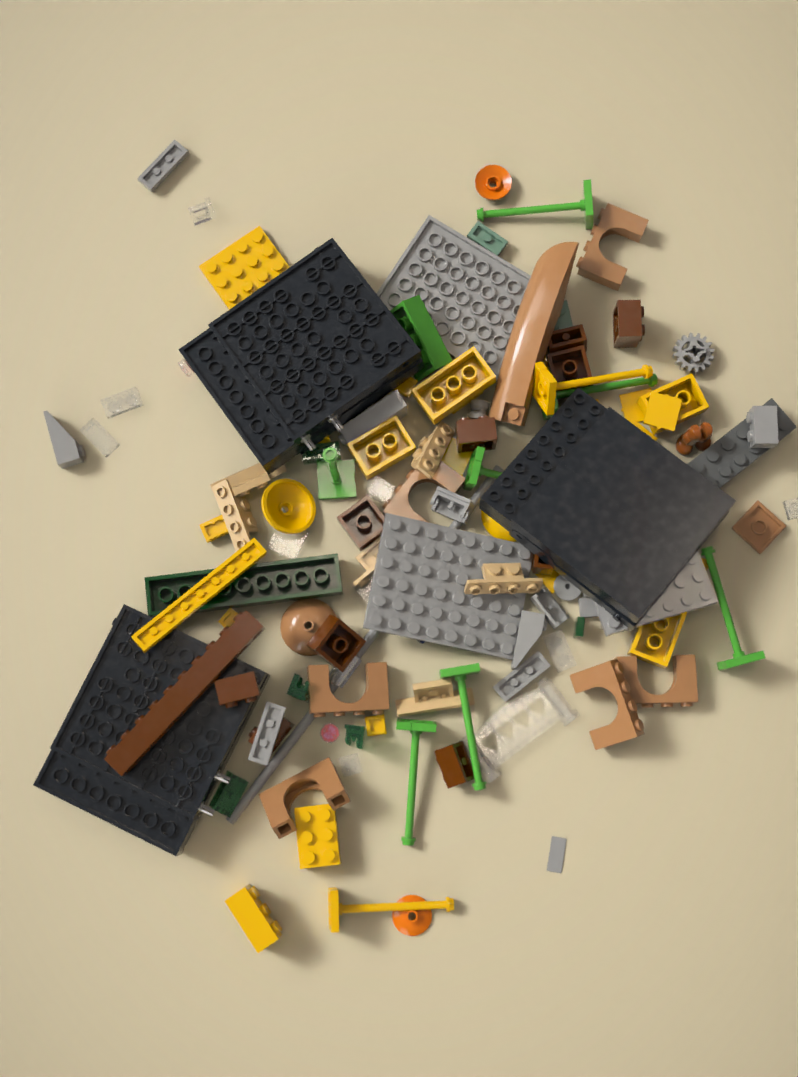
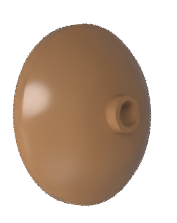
(294, 621)

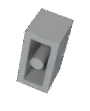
(763, 427)

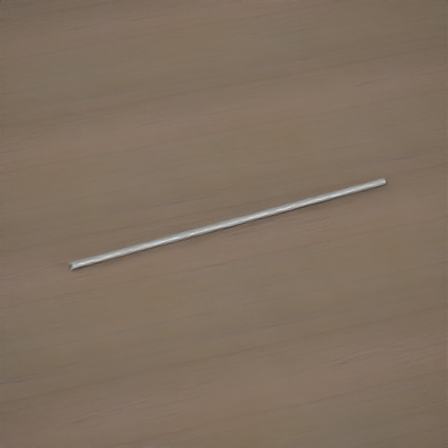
(308, 718)

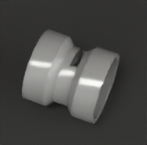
(478, 408)

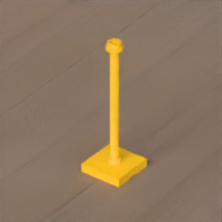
(546, 386)
(336, 909)

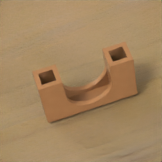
(612, 222)
(443, 477)
(611, 677)
(682, 690)
(323, 701)
(279, 798)

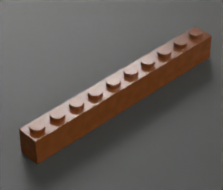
(184, 693)

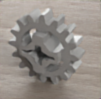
(698, 347)

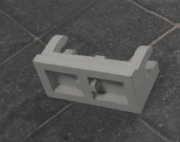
(451, 505)
(548, 605)

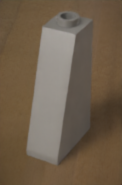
(374, 416)

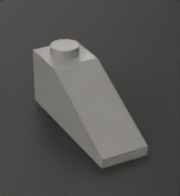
(66, 449)
(529, 631)

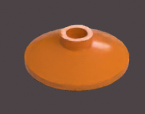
(496, 175)
(412, 927)

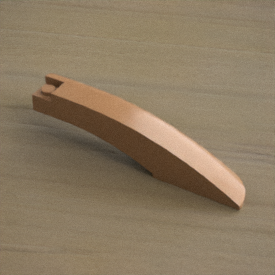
(532, 333)

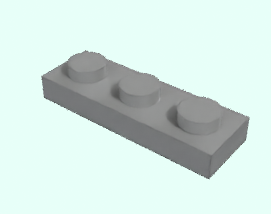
(163, 166)
(521, 676)
(267, 733)

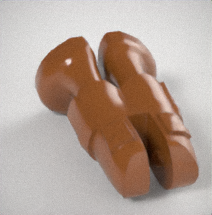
(696, 436)

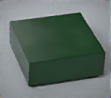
(579, 627)

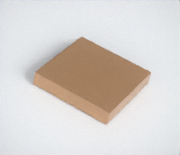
(758, 527)

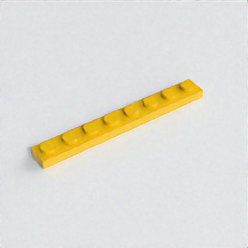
(199, 595)

